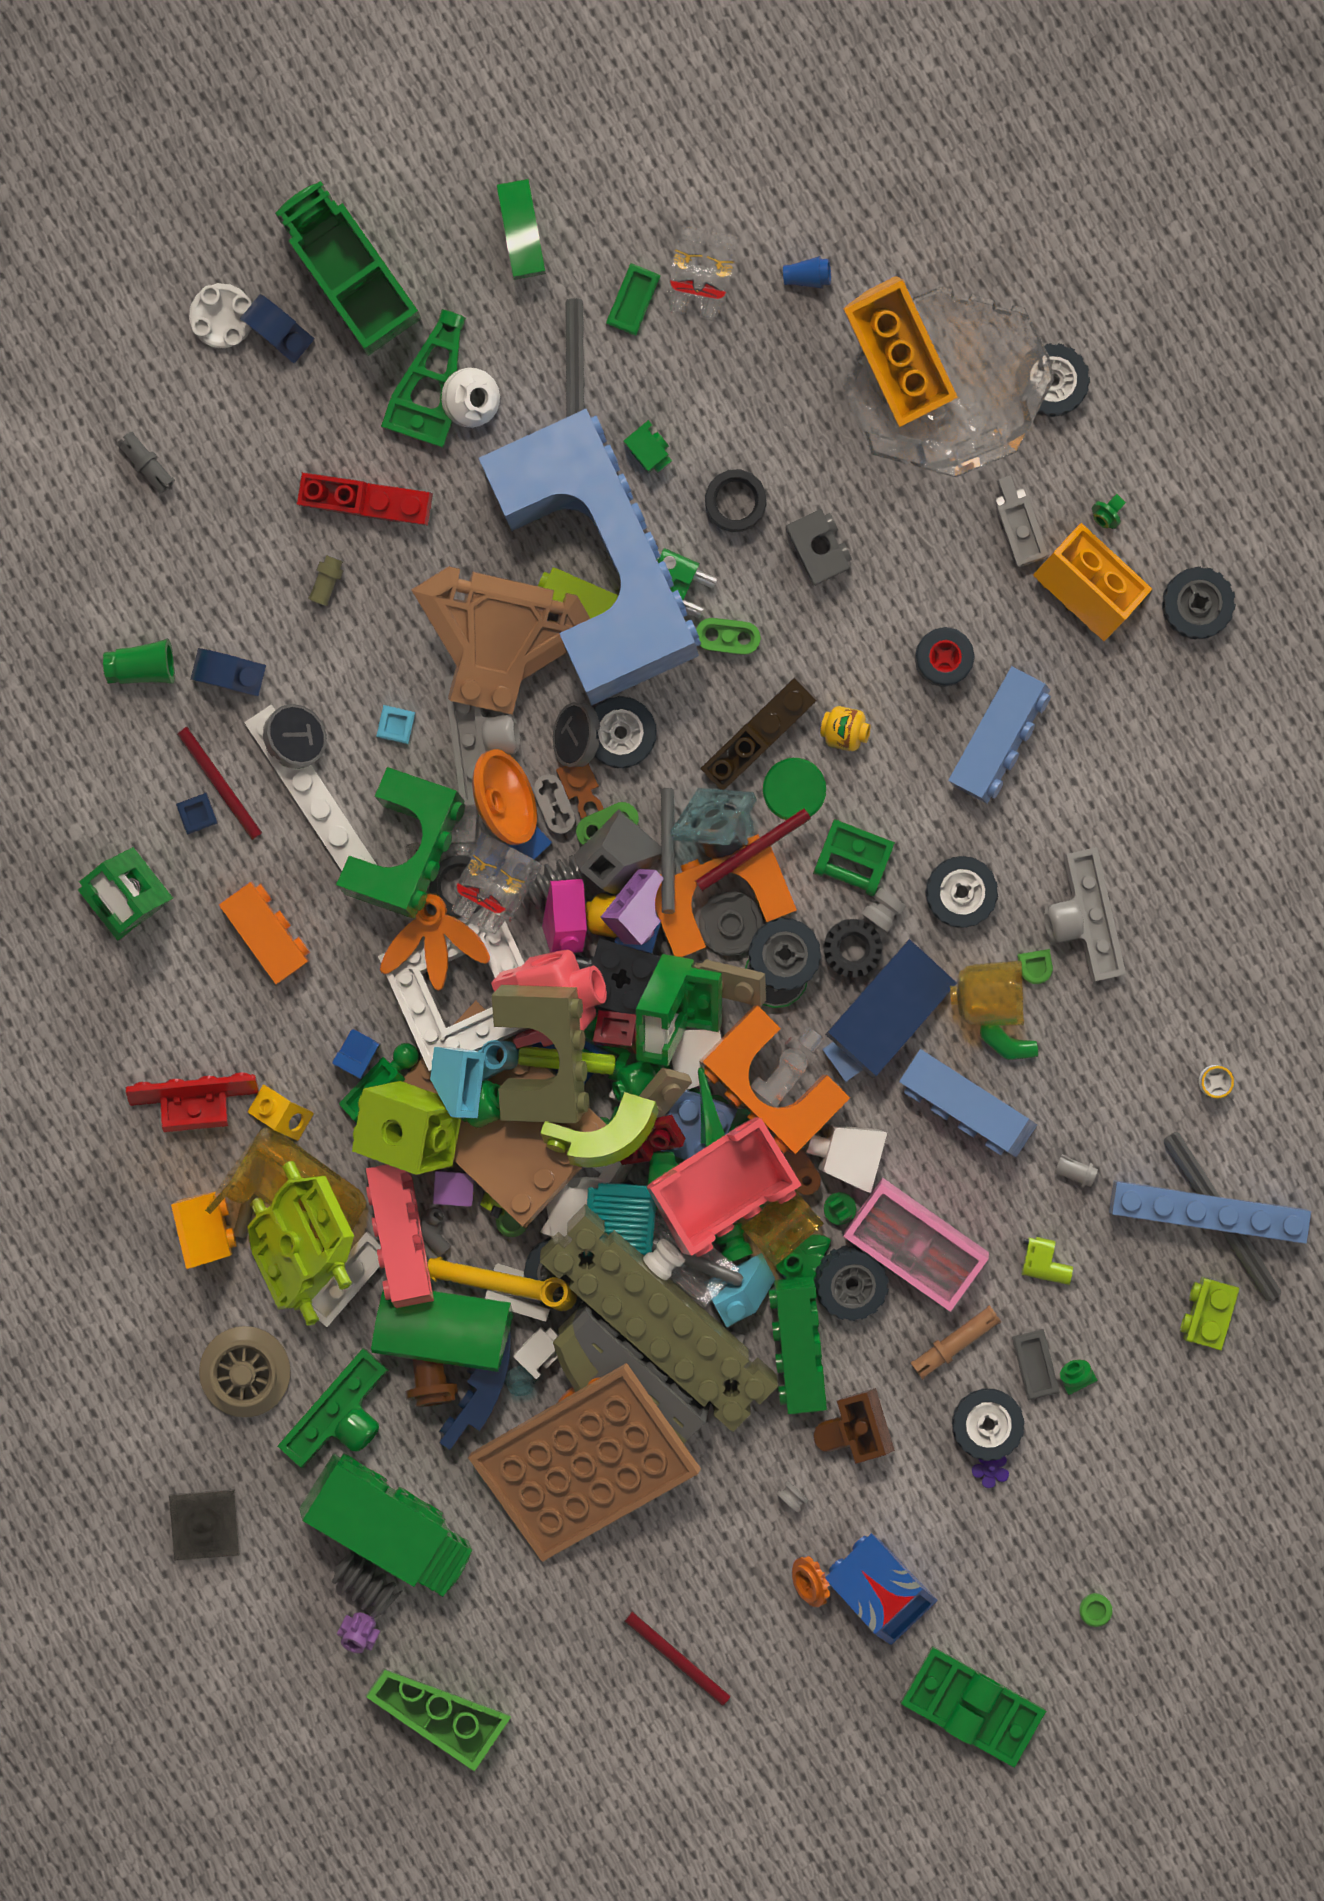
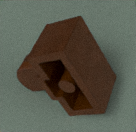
(858, 1427)

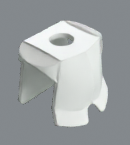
(567, 1204)

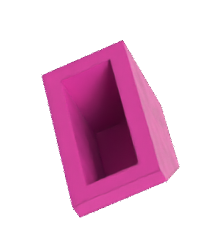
(565, 916)

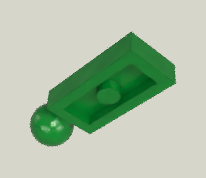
(384, 1072)

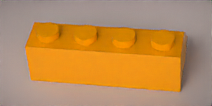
(899, 351)

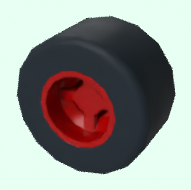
(952, 649)

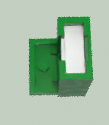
(124, 892)
(674, 1000)

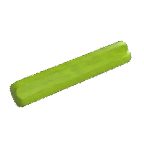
(550, 1059)

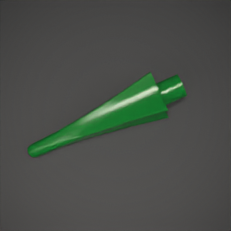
(710, 1124)

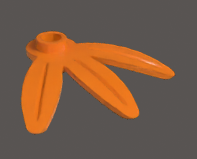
(436, 952)

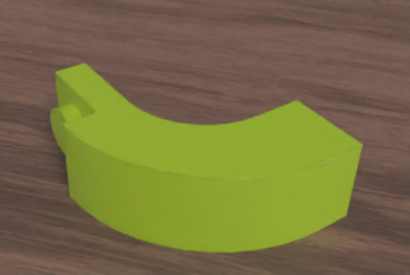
(609, 1144)

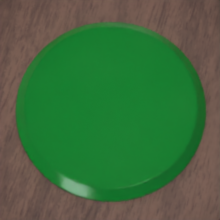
(794, 786)

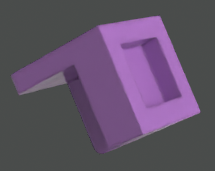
(453, 1188)

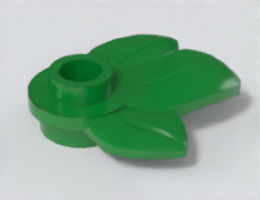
(808, 1257)

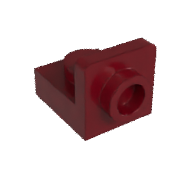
(616, 1030)

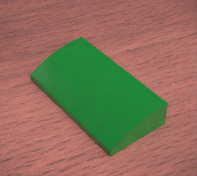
(445, 1331)

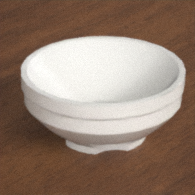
(457, 397)

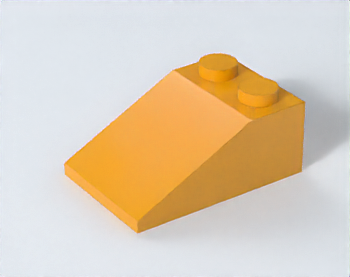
(202, 1234)

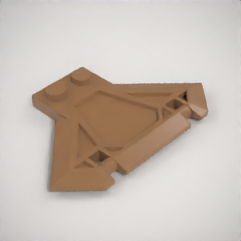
(495, 632)

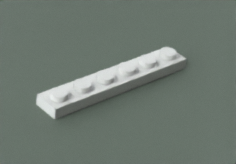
(314, 801)

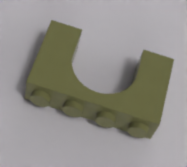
(557, 1015)

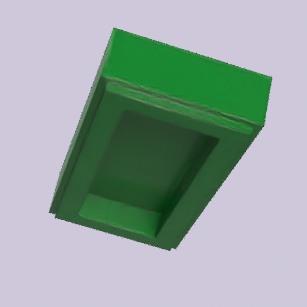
(633, 299)

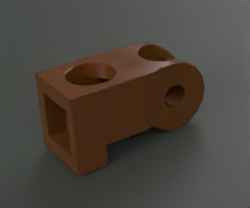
(804, 1171)

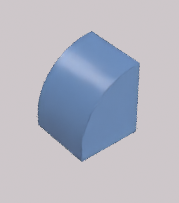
(842, 1062)

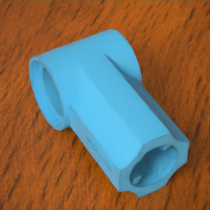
(491, 1064)

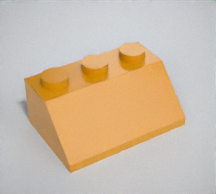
(1092, 582)

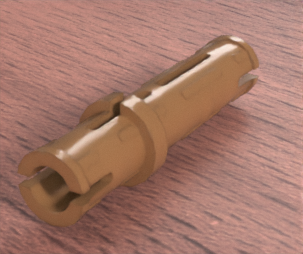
(955, 1342)

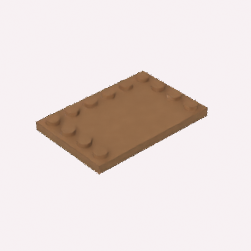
(511, 1155)
(584, 1462)

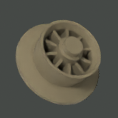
(244, 1371)

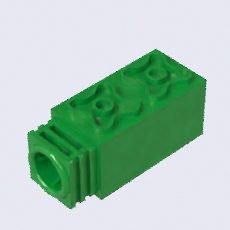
(347, 267)
(385, 1525)

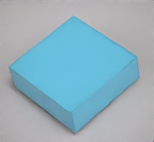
(395, 724)

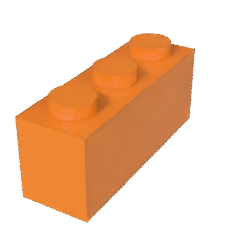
(265, 931)

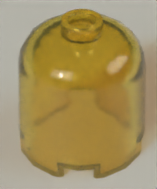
(990, 994)

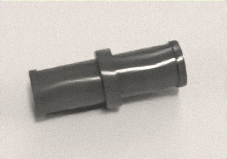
(145, 462)

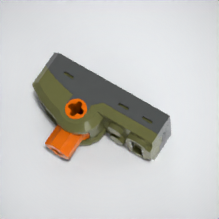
(593, 1348)

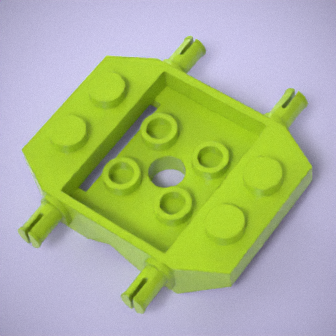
(301, 1271)

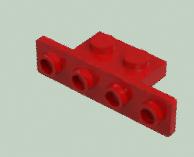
(193, 1102)

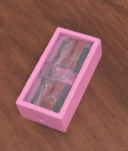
(916, 1244)

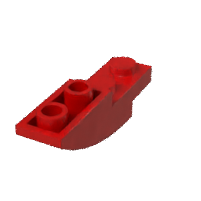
(364, 499)

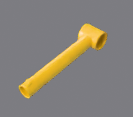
(503, 1282)

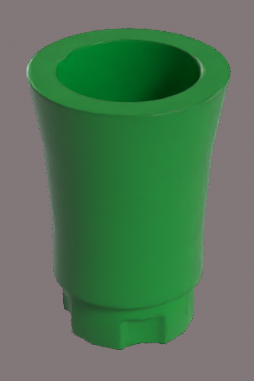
(140, 664)

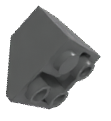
(617, 853)

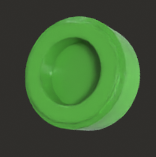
(1095, 1610)

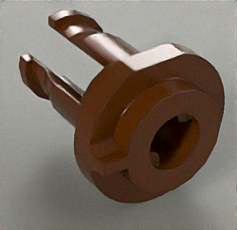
(430, 1385)

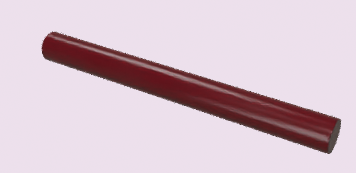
(219, 783)
(753, 849)
(677, 1658)

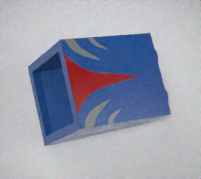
(880, 1588)

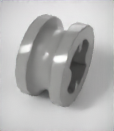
(792, 1496)

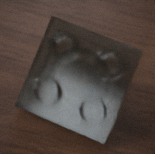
(204, 1524)

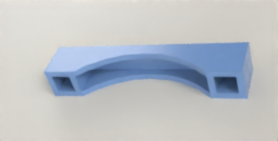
(1210, 1212)

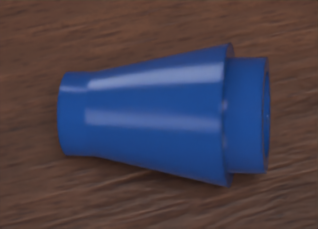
(808, 273)

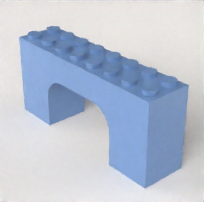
(574, 471)

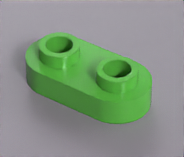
(728, 636)
(601, 817)

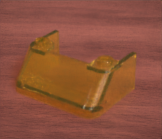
(261, 1174)

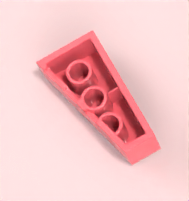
(400, 1236)

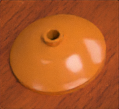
(504, 797)

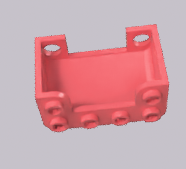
(722, 1186)

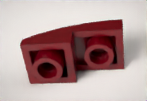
(663, 1136)

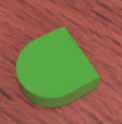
(1036, 966)

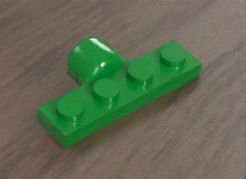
(338, 1412)

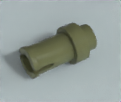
(328, 574)

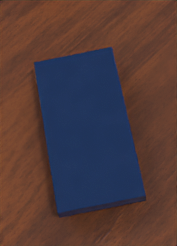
(891, 1008)

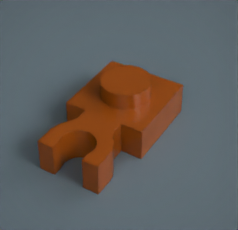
(579, 783)

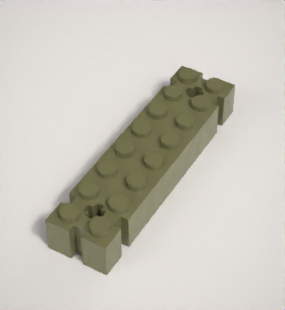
(658, 1318)

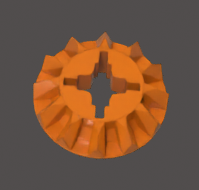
(810, 1581)

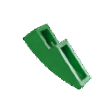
(521, 229)

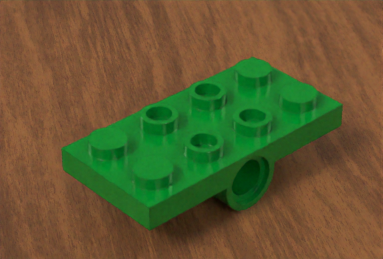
(973, 1706)

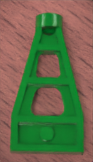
(416, 420)

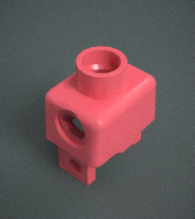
(556, 970)

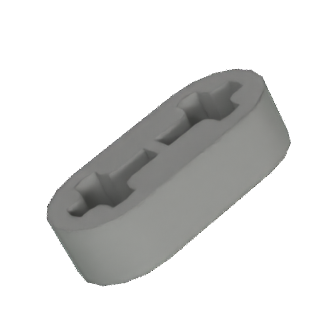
(547, 807)

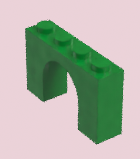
(405, 886)

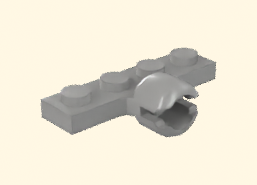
(475, 735)
(1087, 916)

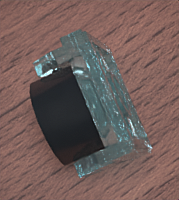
(713, 824)

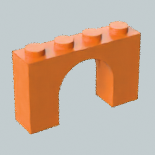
(759, 872)
(730, 1065)

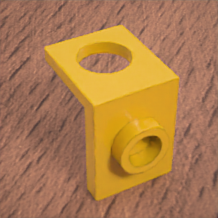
(277, 1112)

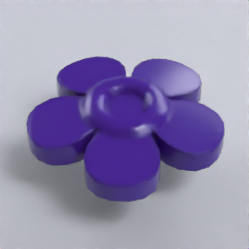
(991, 1470)

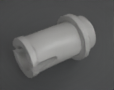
(1076, 1171)

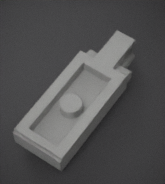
(1019, 524)

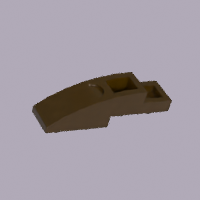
(759, 734)

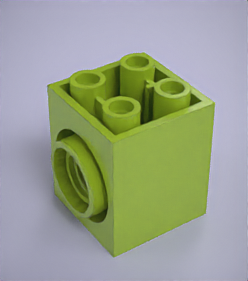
(405, 1128)

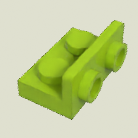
(1210, 1313)

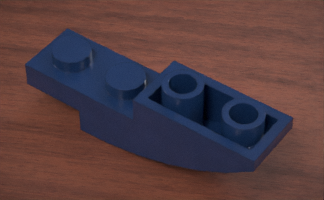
(477, 1405)

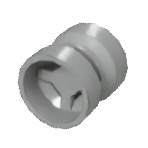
(883, 909)

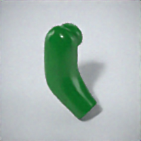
(1007, 1046)

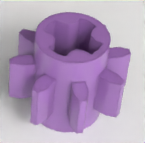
(358, 1632)

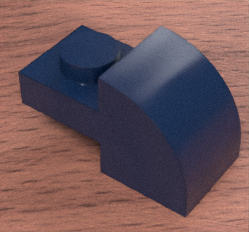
(277, 328)
(228, 672)

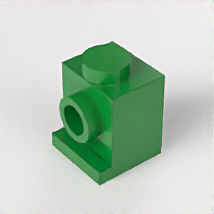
(648, 448)

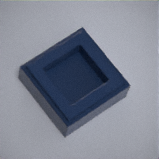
(197, 813)

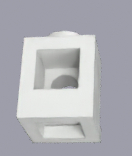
(537, 1351)

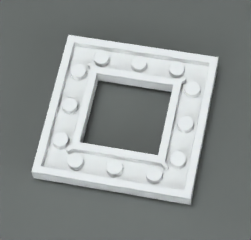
(420, 1006)

